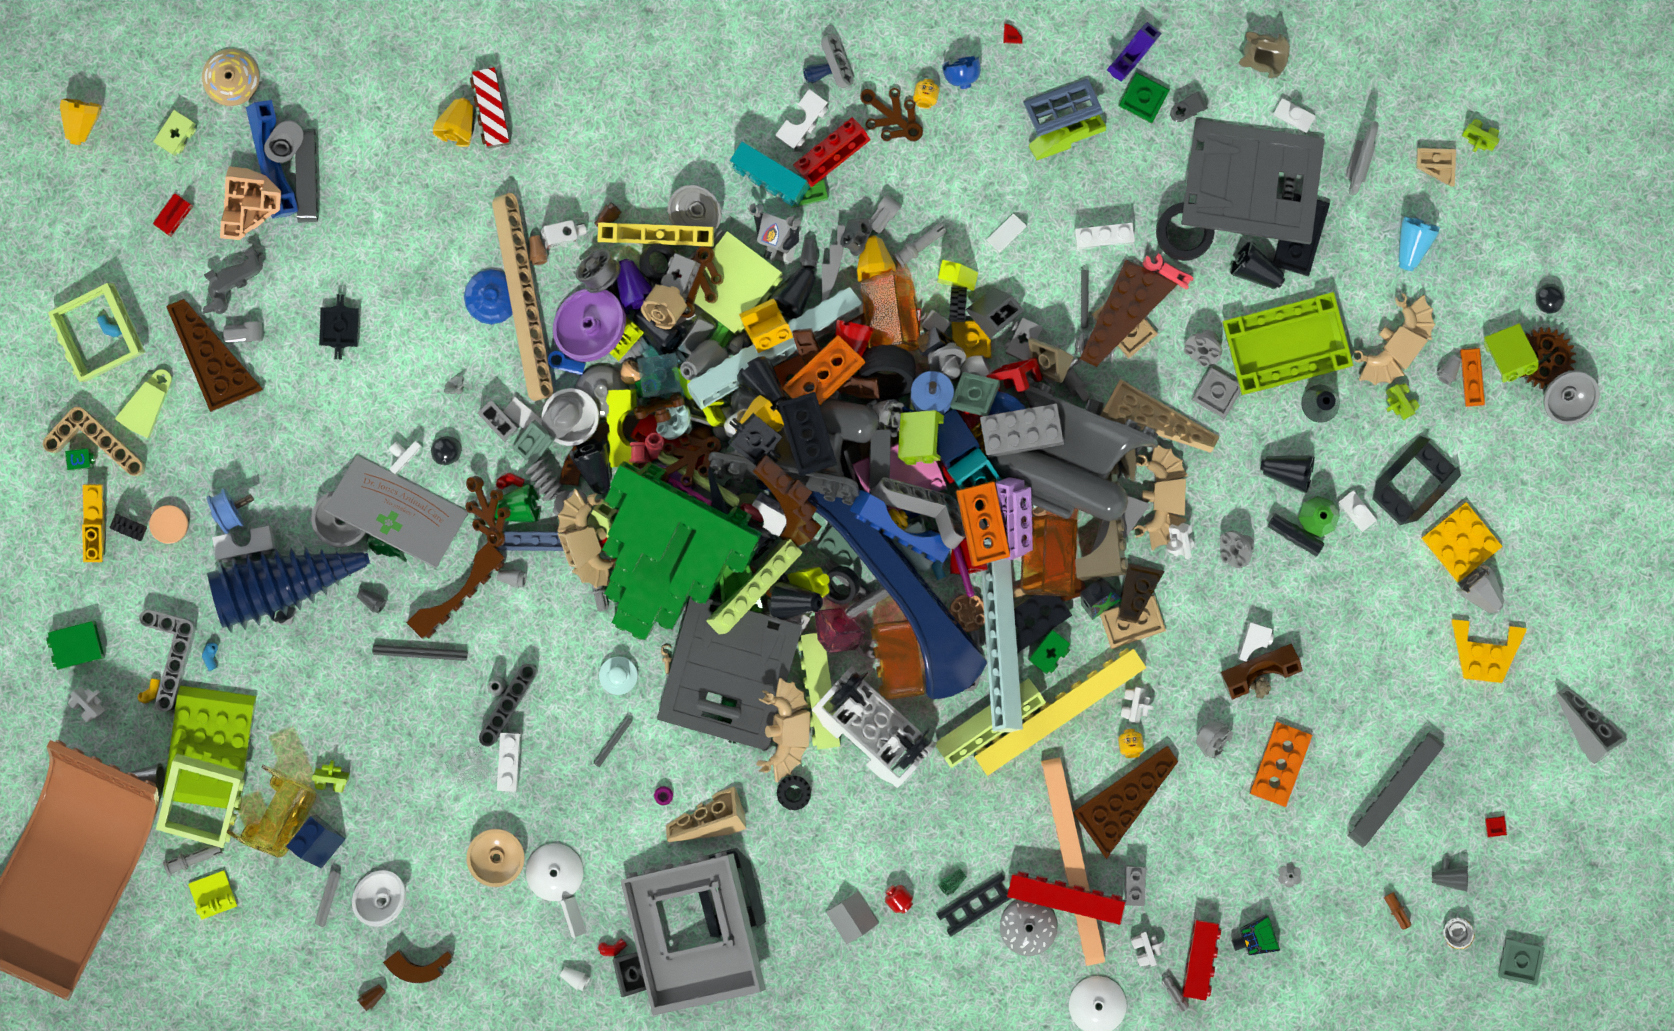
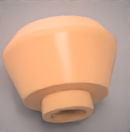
(630, 372)

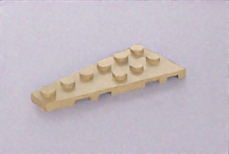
(1132, 404)

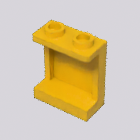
(765, 325)

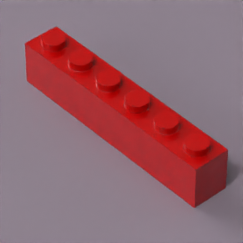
(1067, 898)

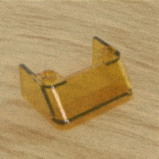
(281, 818)

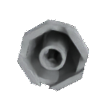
(1483, 590)

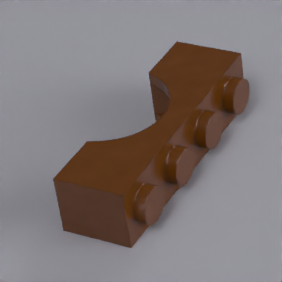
(1280, 661)

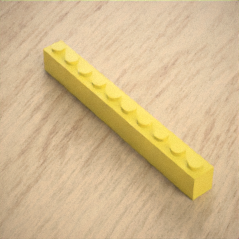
(1060, 711)

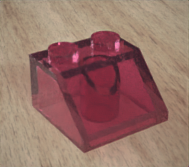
(836, 631)

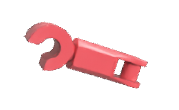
(1167, 270)

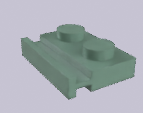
(534, 442)

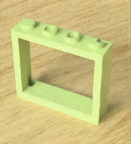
(123, 321)
(211, 770)

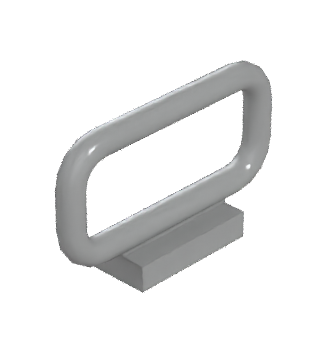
(1362, 158)

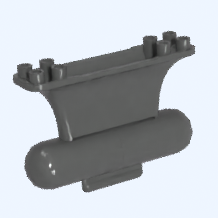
(843, 422)
(1077, 471)

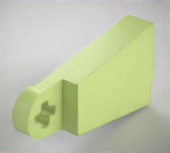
(144, 407)

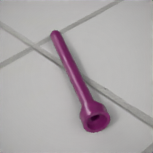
(964, 572)

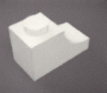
(772, 514)
(1255, 637)

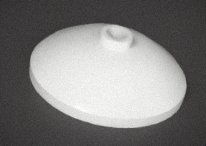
(588, 423)
(568, 869)
(370, 894)
(1094, 991)

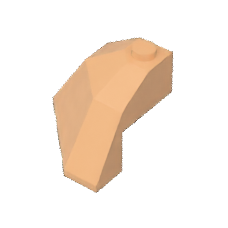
(247, 202)

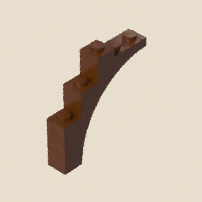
(793, 500)

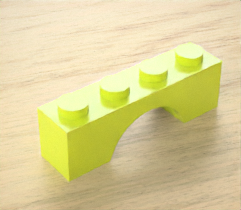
(620, 404)

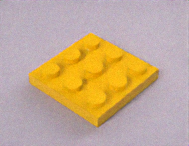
(1461, 542)

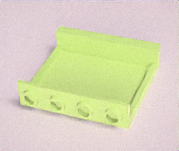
(745, 283)

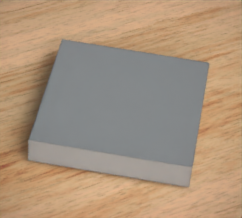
(1217, 393)

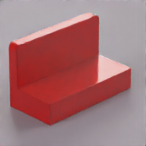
(172, 215)

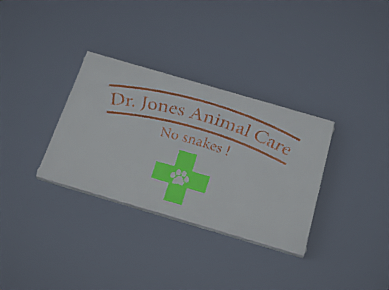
(396, 511)

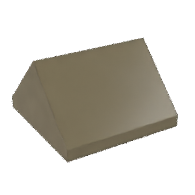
(1051, 360)

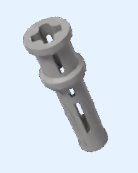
(912, 250)
(183, 861)

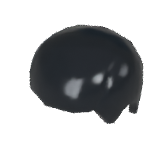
(1550, 298)
(446, 450)

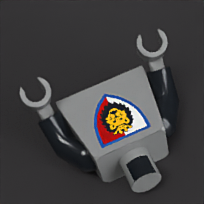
(774, 231)

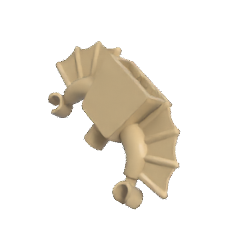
(1401, 345)
(1167, 495)
(582, 541)
(788, 730)

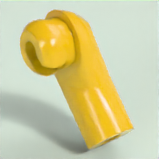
(151, 693)

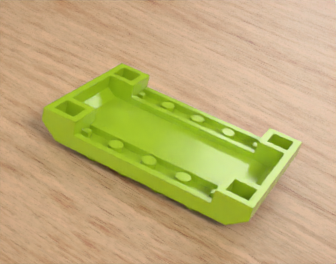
(1287, 343)
(212, 729)

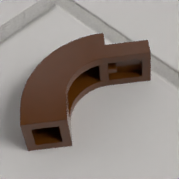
(410, 972)

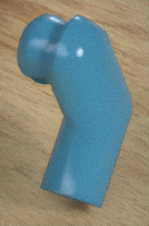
(108, 329)
(209, 654)

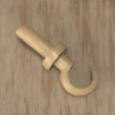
(667, 660)

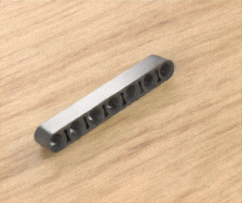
(1396, 791)

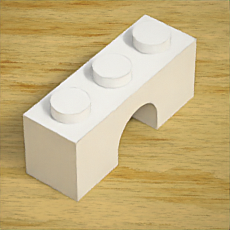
(794, 135)
(1104, 235)
(227, 548)
(508, 762)

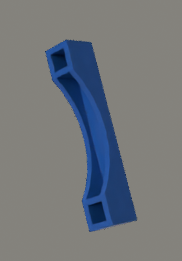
(262, 123)
(874, 510)

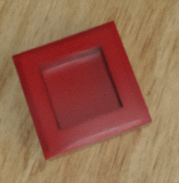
(1495, 826)

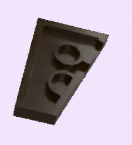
(1136, 591)

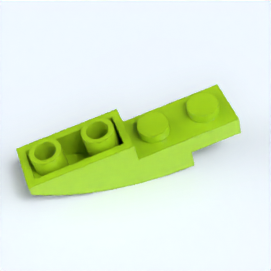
(1062, 138)

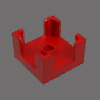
(1014, 374)

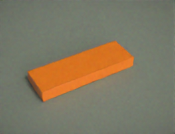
(1472, 377)

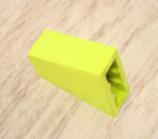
(957, 275)

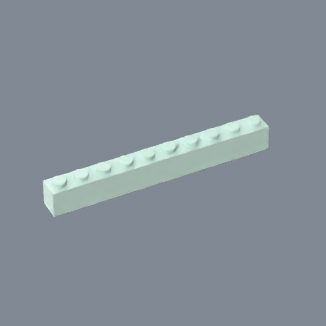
(822, 319)
(1001, 645)

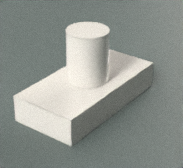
(1294, 115)
(403, 455)
(1357, 511)

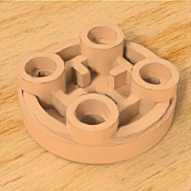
(168, 524)
(968, 612)

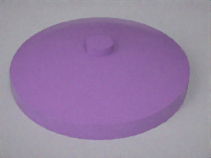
(589, 325)

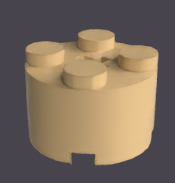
(664, 306)

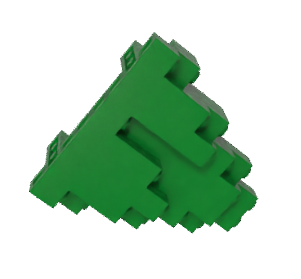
(668, 549)

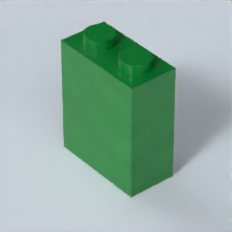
(75, 645)

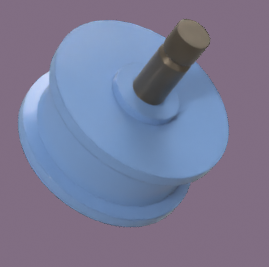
(932, 392)
(226, 511)

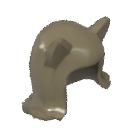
(1266, 53)

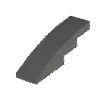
(879, 458)

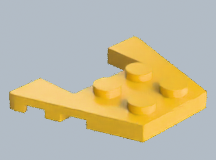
(1484, 660)

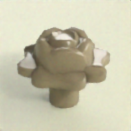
(1261, 688)

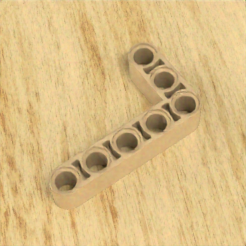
(98, 437)

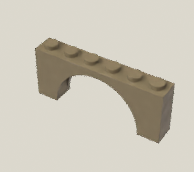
(1109, 557)

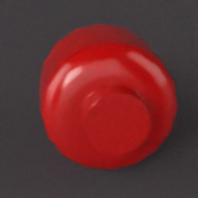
(898, 899)

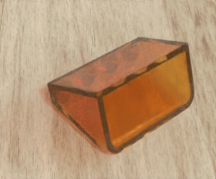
(891, 310)
(1051, 563)
(897, 659)

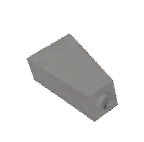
(1131, 516)

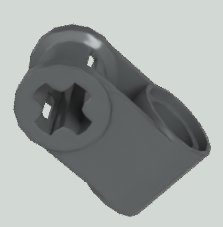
(1191, 106)
(856, 234)

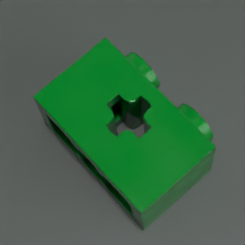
(1051, 641)

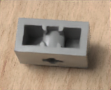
(685, 267)
(1025, 327)
(498, 421)
(1135, 885)

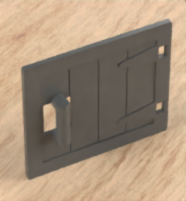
(1239, 181)
(731, 666)

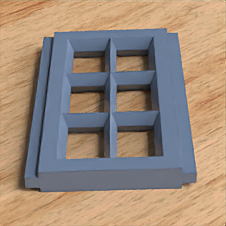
(1067, 120)

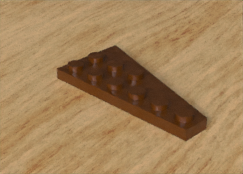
(1128, 304)
(216, 369)
(1118, 806)

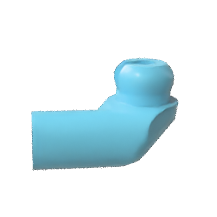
(937, 569)

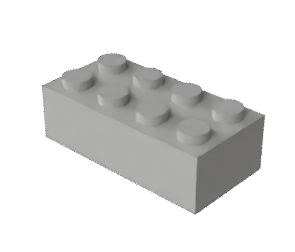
(1022, 430)

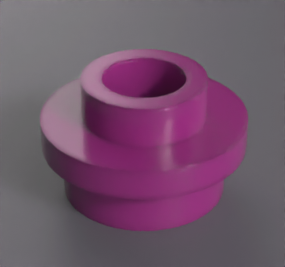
(669, 795)

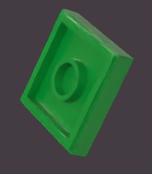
(1144, 98)

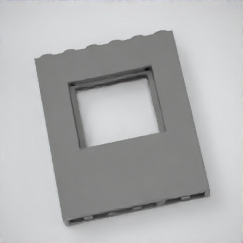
(702, 972)

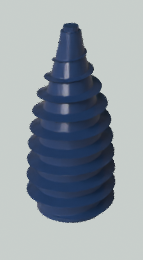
(276, 583)

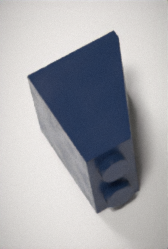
(954, 439)
(315, 841)

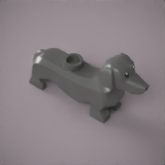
(230, 278)

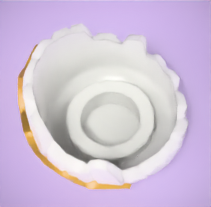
(1458, 933)

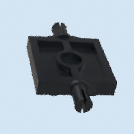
(339, 327)
(754, 439)

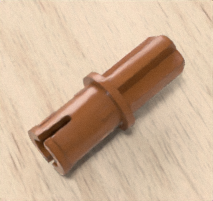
(1397, 910)

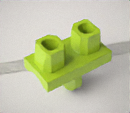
(1481, 138)
(1399, 402)
(330, 774)

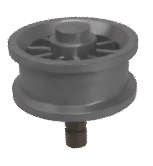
(599, 272)

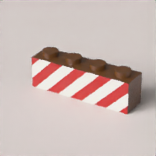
(491, 108)

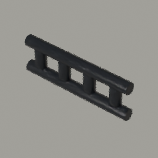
(963, 903)

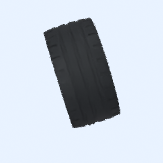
(1168, 248)
(889, 359)

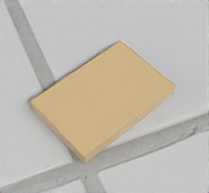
(1136, 339)
(1125, 632)

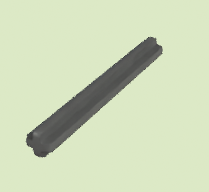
(418, 652)

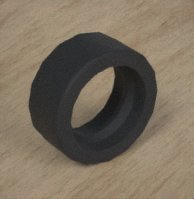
(645, 264)
(853, 580)

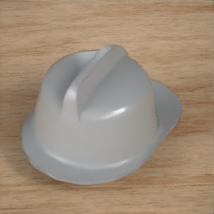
(284, 141)
(562, 417)

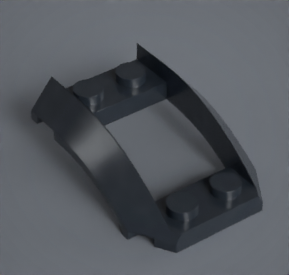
(1434, 463)
(754, 911)

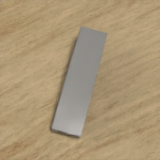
(831, 270)

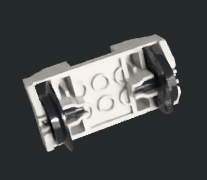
(874, 727)

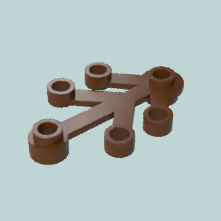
(894, 117)
(700, 279)
(660, 406)
(690, 457)
(495, 530)

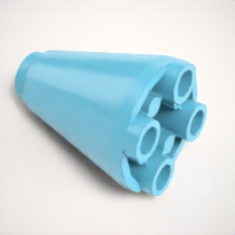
(1415, 241)

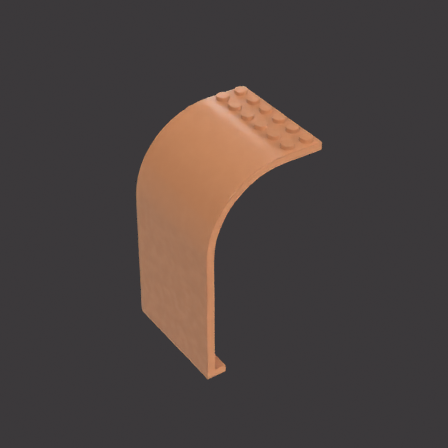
(71, 868)

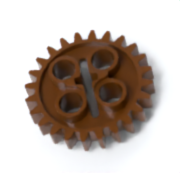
(1552, 368)

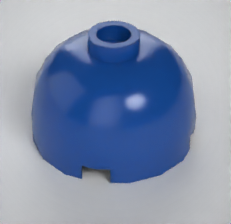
(962, 72)

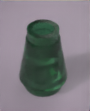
(951, 882)

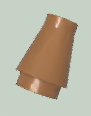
(537, 251)

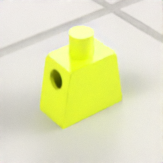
(811, 579)

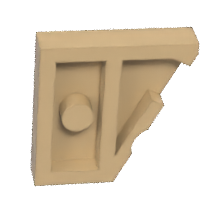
(1438, 164)

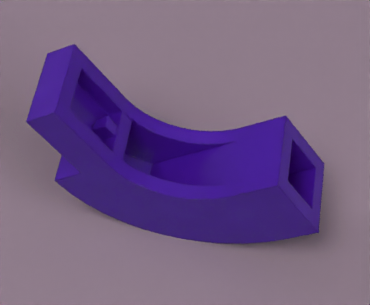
(1134, 52)

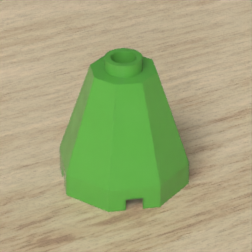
(1310, 516)

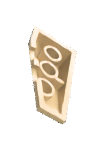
(717, 818)

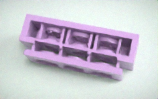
(1015, 511)

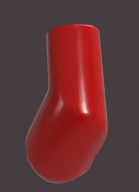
(509, 479)
(612, 950)

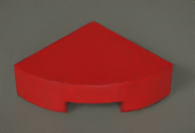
(1011, 35)

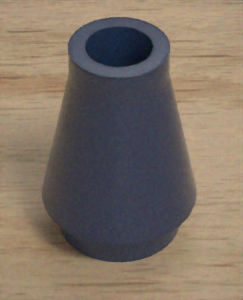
(813, 73)

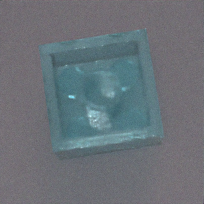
(659, 375)

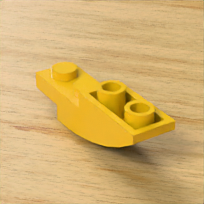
(93, 523)

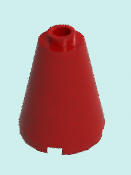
(855, 335)

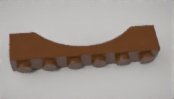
(427, 619)

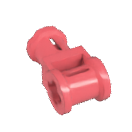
(639, 453)

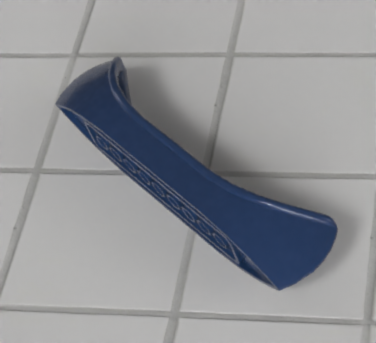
(947, 651)

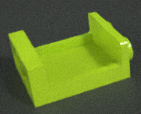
(1511, 353)
(919, 437)

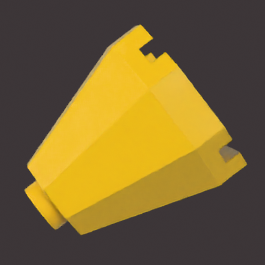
(78, 119)
(456, 123)
(874, 259)
(761, 408)

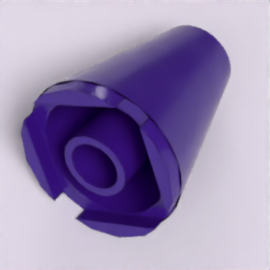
(632, 286)

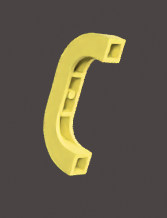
(655, 234)

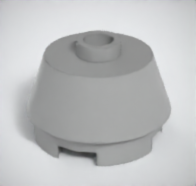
(889, 415)
(1213, 738)

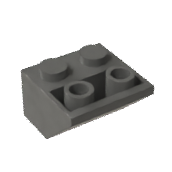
(994, 311)

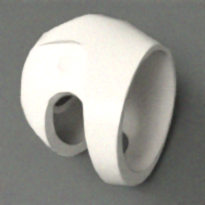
(976, 365)

